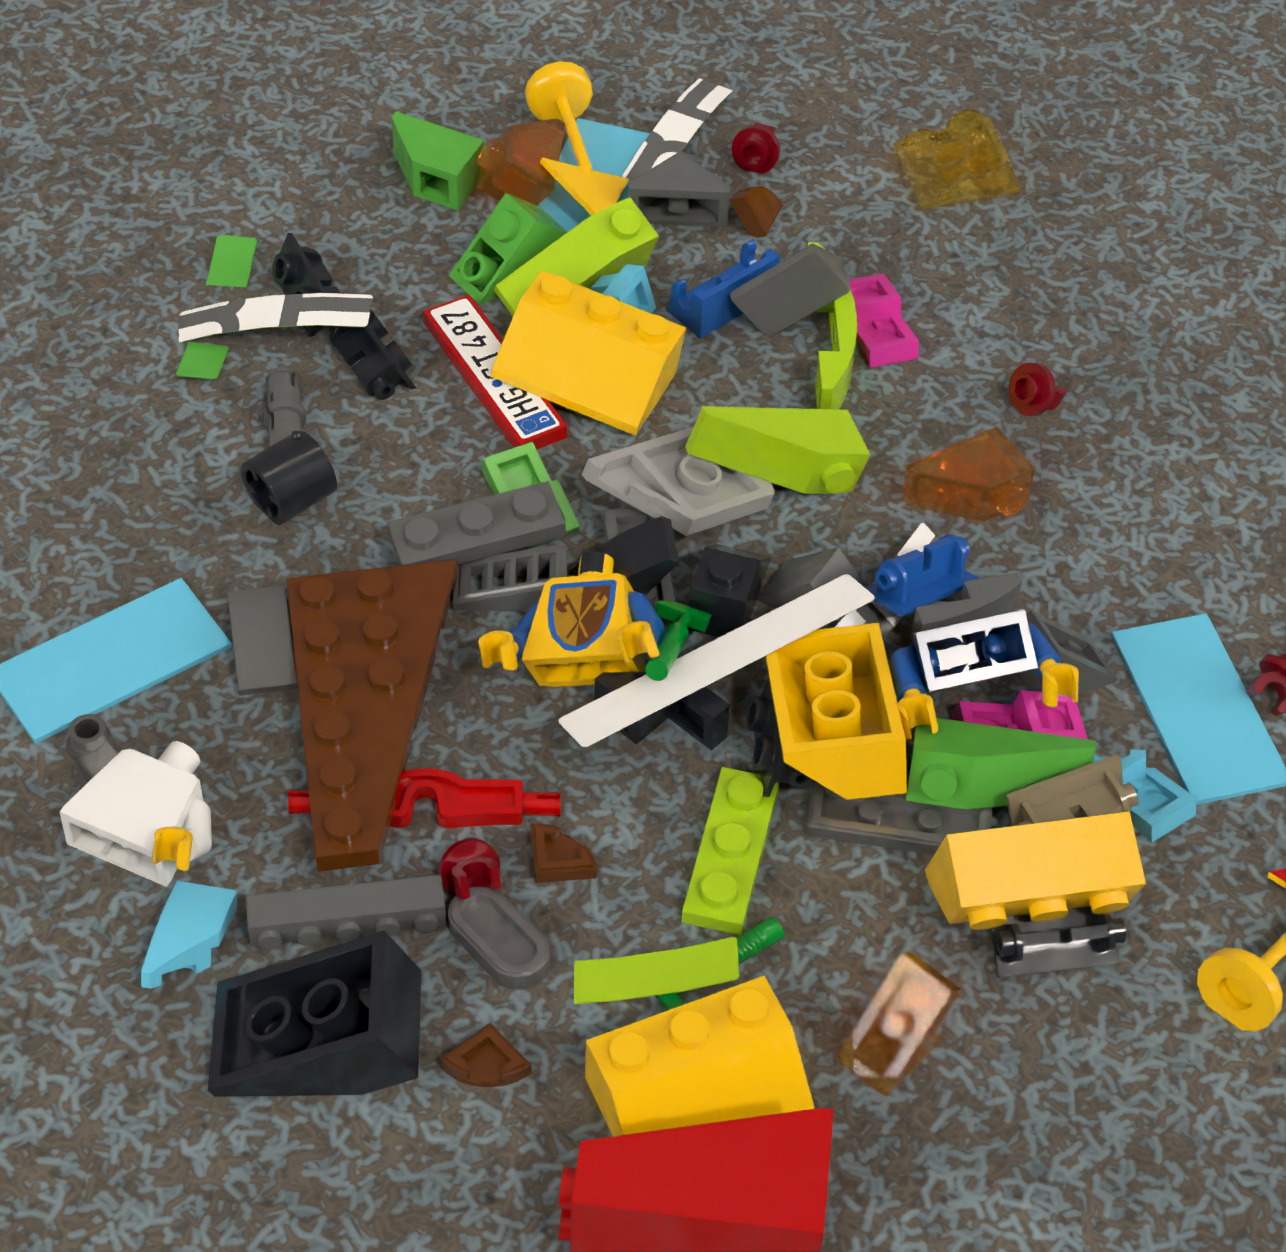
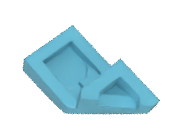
(1161, 801)
(187, 930)

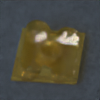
(957, 162)

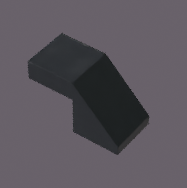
(699, 713)

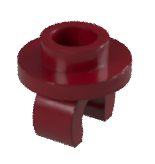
(756, 148)
(1034, 389)
(1274, 675)
(469, 865)

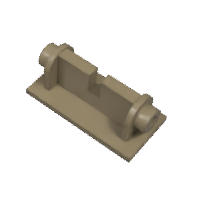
(1083, 791)

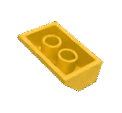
(589, 352)
(840, 711)
(1037, 870)
(699, 1064)

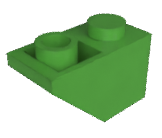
(436, 160)
(504, 243)

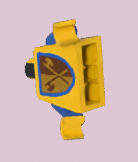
(580, 628)

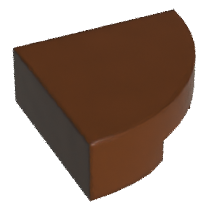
(756, 209)
(559, 856)
(486, 1059)

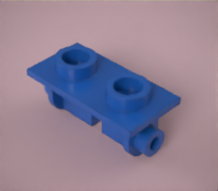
(922, 577)

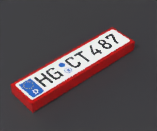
(473, 348)

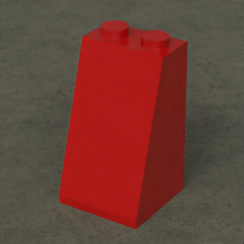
(702, 1187)

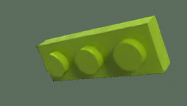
(730, 853)

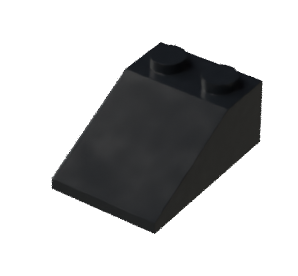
(319, 1023)

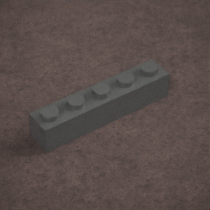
(345, 911)

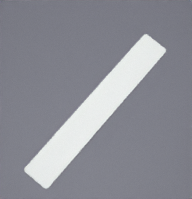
(716, 660)

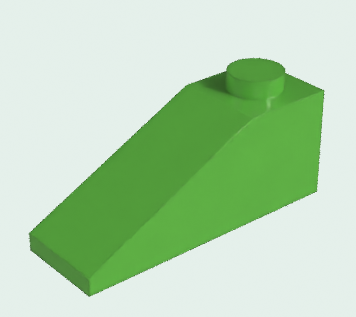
(981, 763)

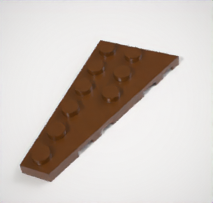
(362, 680)

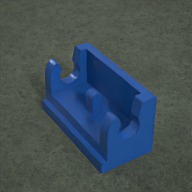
(710, 303)

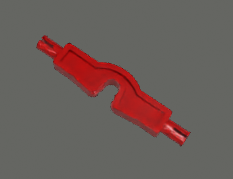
(457, 800)

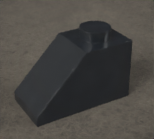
(727, 587)

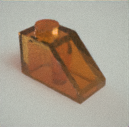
(514, 158)
(971, 479)

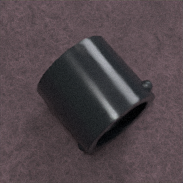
(289, 477)

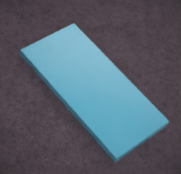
(609, 152)
(109, 659)
(1200, 709)

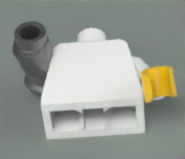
(134, 806)

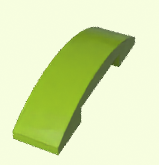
(836, 366)

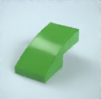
(523, 468)

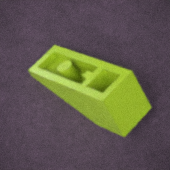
(587, 251)
(785, 446)

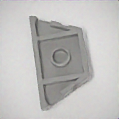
(672, 484)

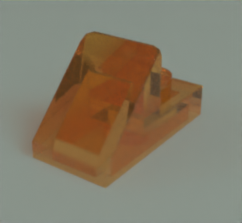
(899, 1024)

